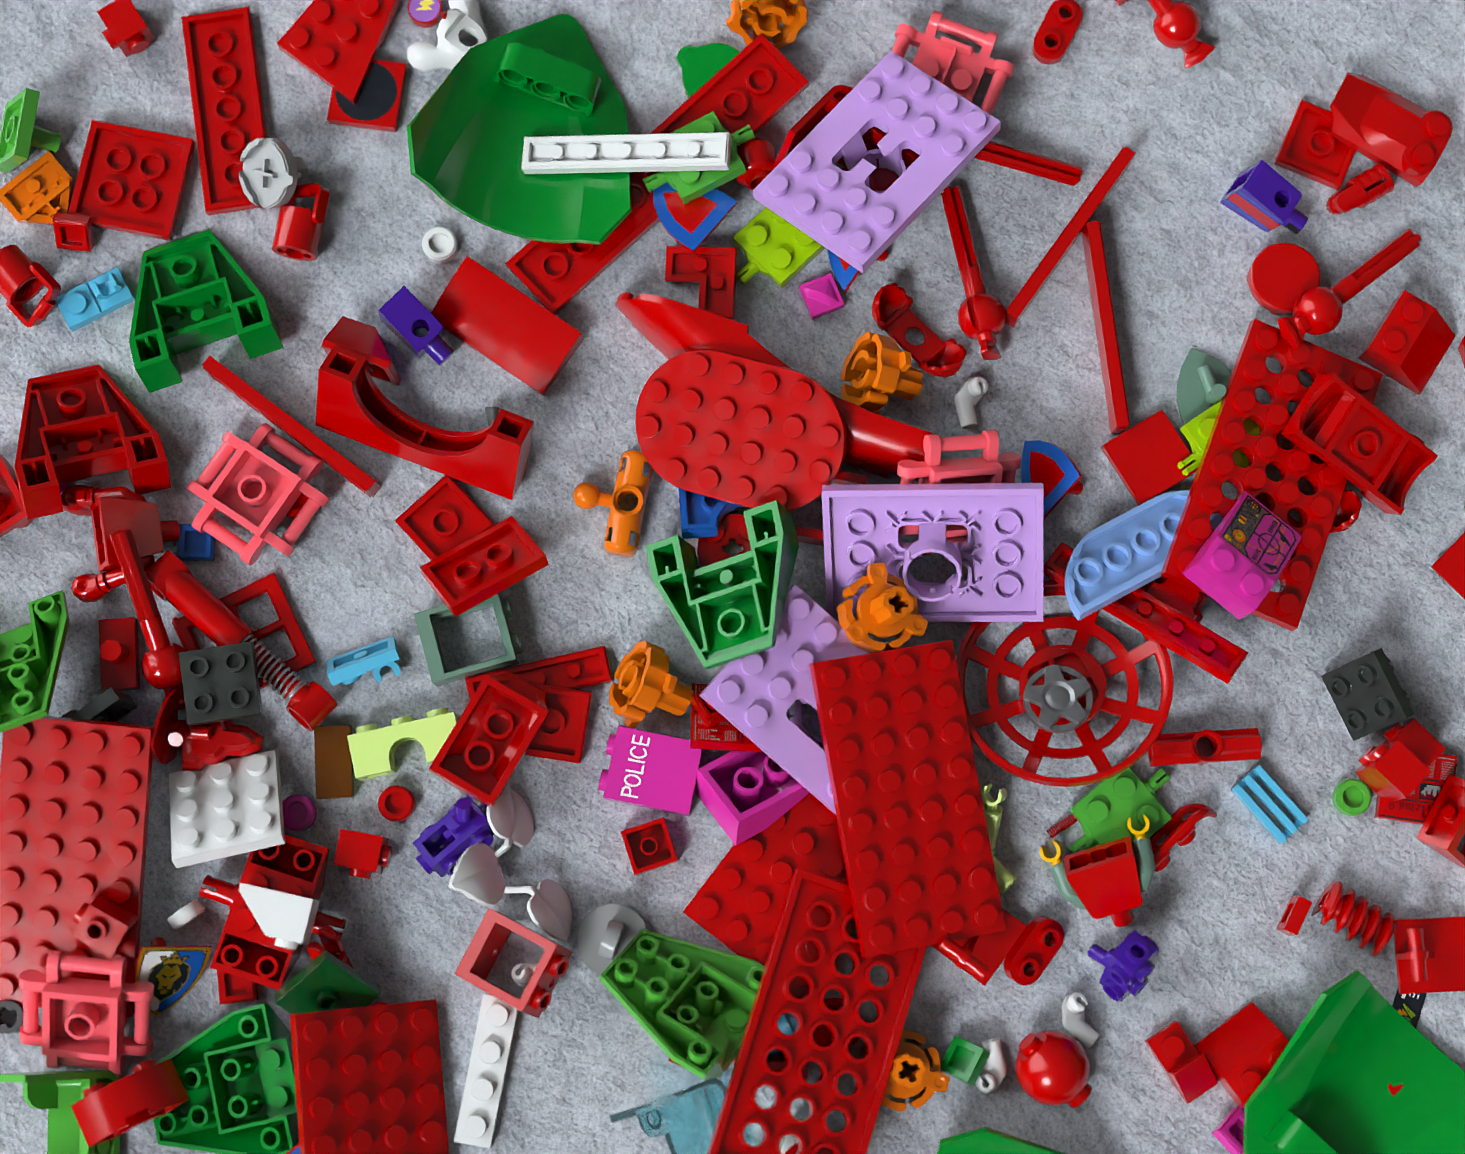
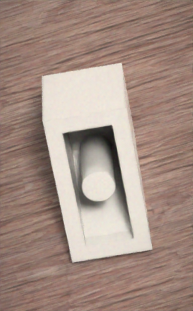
(281, 914)

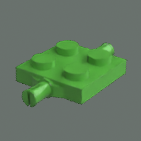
(697, 183)
(1111, 802)

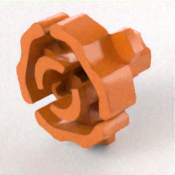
(766, 17)
(879, 370)
(881, 609)
(647, 685)
(921, 1079)

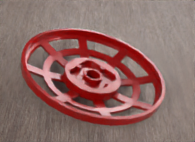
(1073, 657)

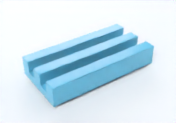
(1278, 793)

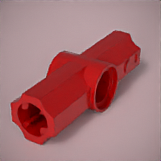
(1226, 747)

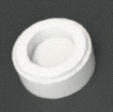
(440, 245)
(186, 914)

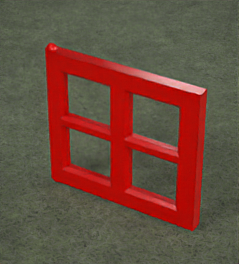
(287, 621)

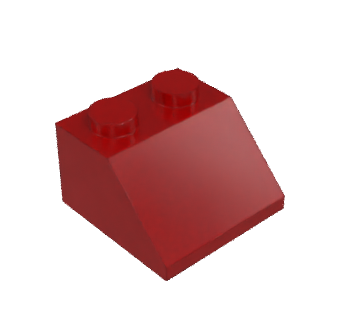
(1409, 342)
(1243, 1051)

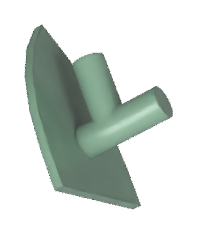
(1200, 384)

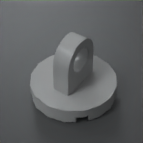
(270, 172)
(606, 933)

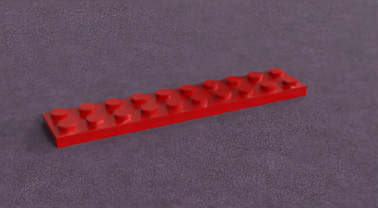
(742, 93)

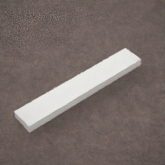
(627, 153)

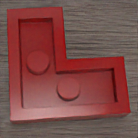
(710, 268)

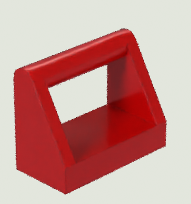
(1446, 821)

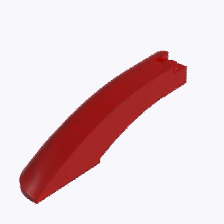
(678, 328)

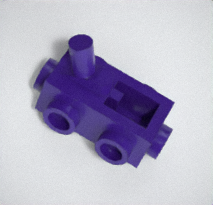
(448, 839)
(1126, 965)

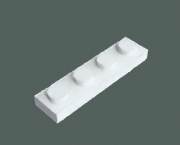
(486, 1073)

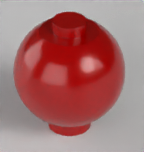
(1053, 1068)

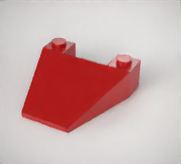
(78, 429)

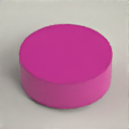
(298, 812)

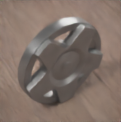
(1057, 698)

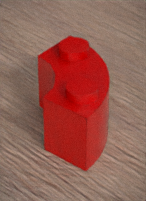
(129, 1101)

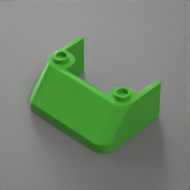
(57, 1093)

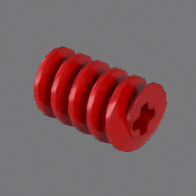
(1355, 916)

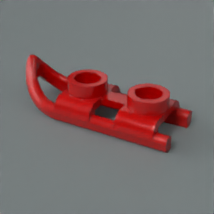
(1178, 832)

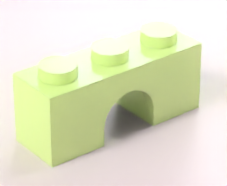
(375, 748)

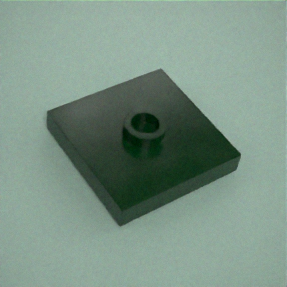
(326, 986)

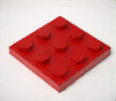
(132, 179)

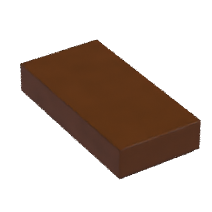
(333, 762)

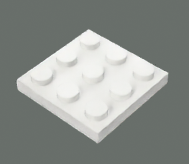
(226, 809)

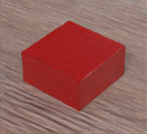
(649, 846)

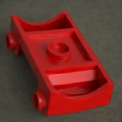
(1358, 442)

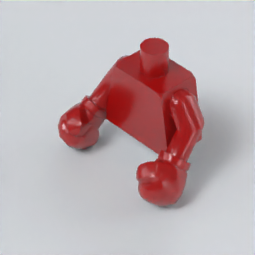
(111, 512)

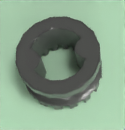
(11, 1006)

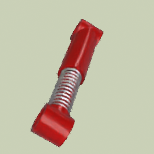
(175, 583)

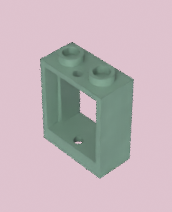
(432, 649)

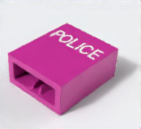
(651, 771)

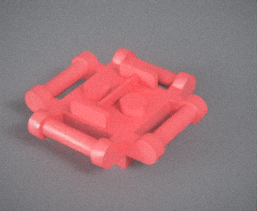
(955, 62)
(973, 470)
(256, 493)
(85, 1016)

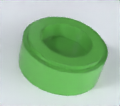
(1352, 797)

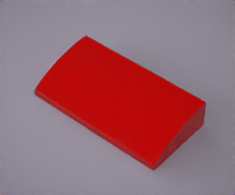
(506, 326)

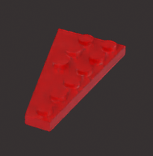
(340, 40)

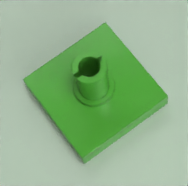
(20, 132)

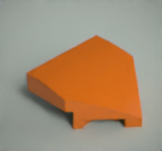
(38, 192)

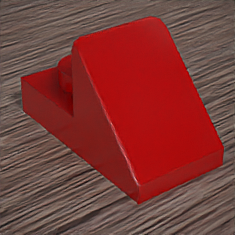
(1182, 1062)

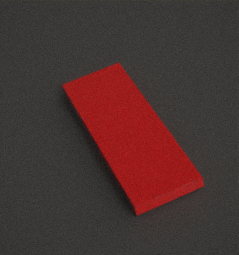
(224, 101)

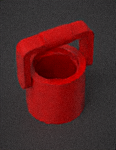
(300, 228)
(22, 281)

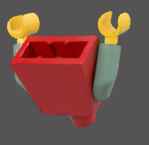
(1107, 876)

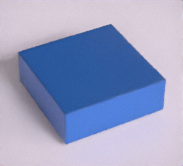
(195, 545)

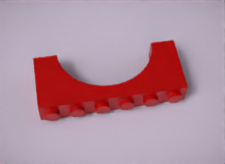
(358, 410)

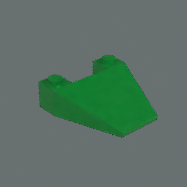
(190, 298)
(736, 602)

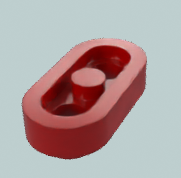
(1056, 29)
(1033, 949)

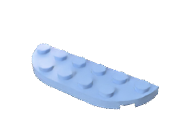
(1124, 553)

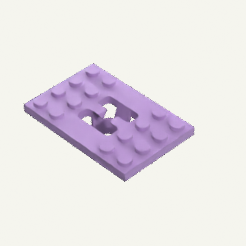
(838, 204)
(1000, 549)
(762, 687)

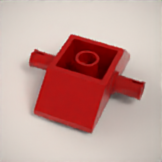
(243, 947)

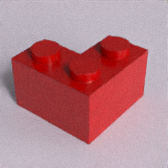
(1399, 761)

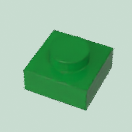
(964, 1061)

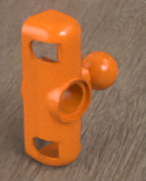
(628, 482)

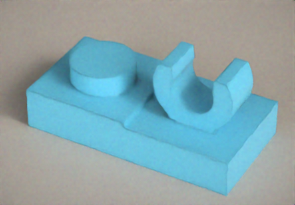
(94, 299)
(353, 664)

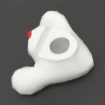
(456, 34)

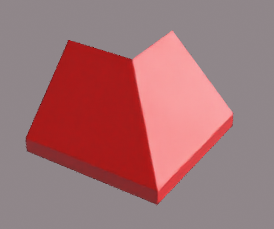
(364, 341)

